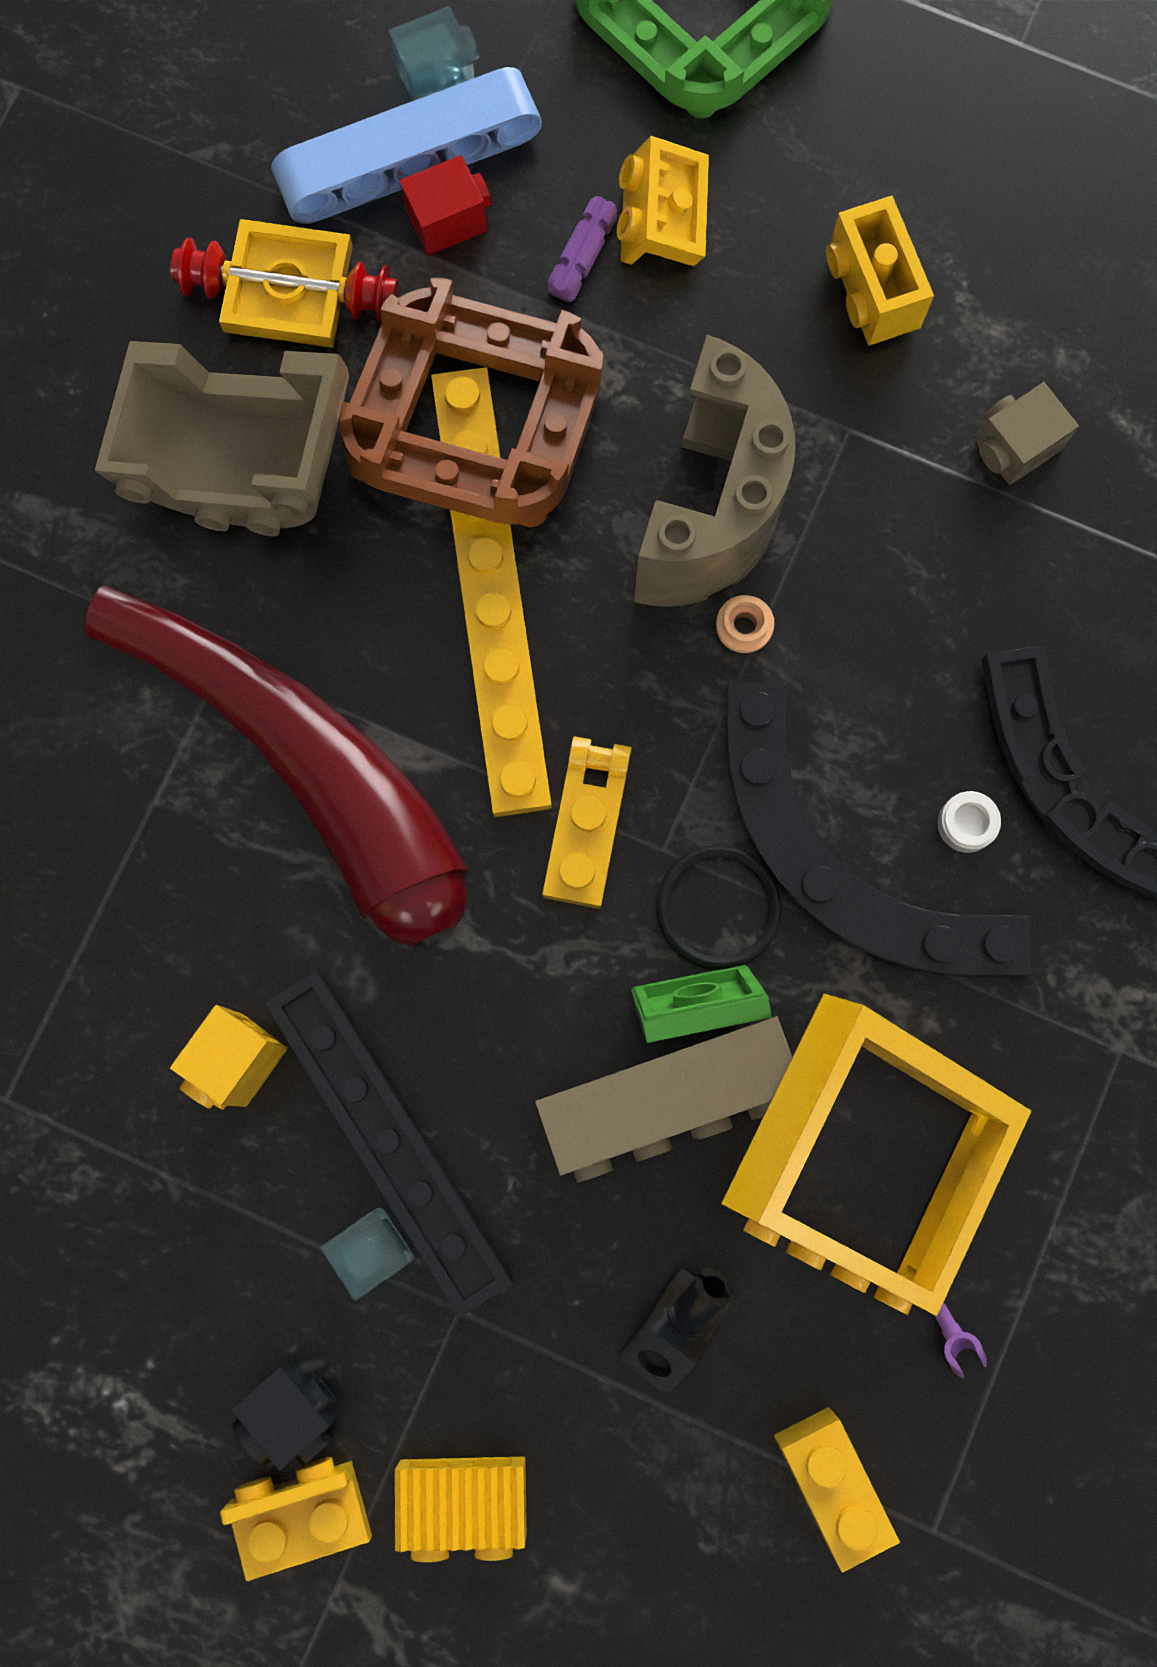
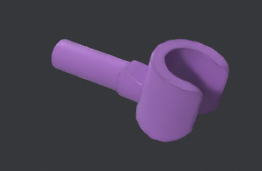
(957, 1340)

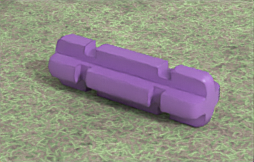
(582, 249)

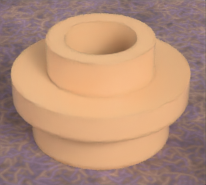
(745, 607)

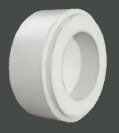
(969, 822)

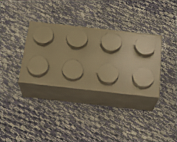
(664, 1098)

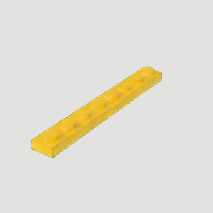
(494, 613)

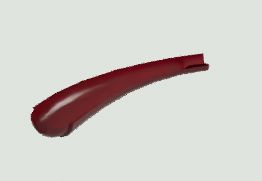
(358, 800)

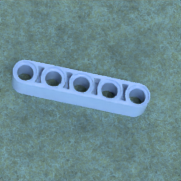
(377, 152)

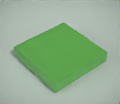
(700, 1003)

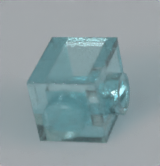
(433, 53)

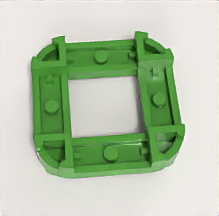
(705, 72)

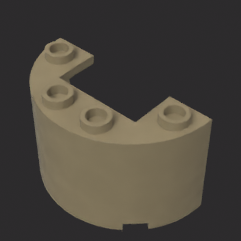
(740, 420)
(221, 441)

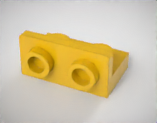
(664, 203)
(297, 1518)

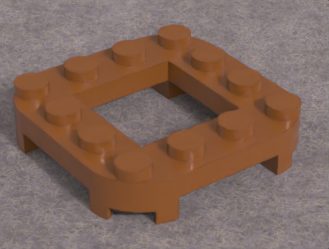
(448, 475)

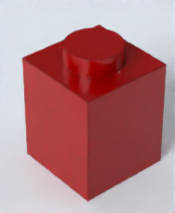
(446, 204)

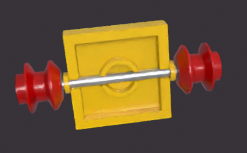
(283, 282)

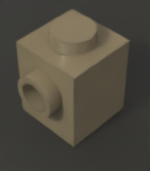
(1024, 432)

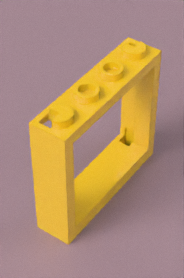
(798, 1116)

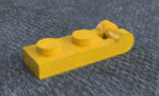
(586, 825)

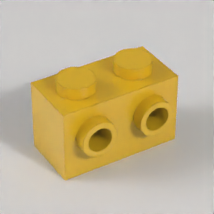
(879, 271)

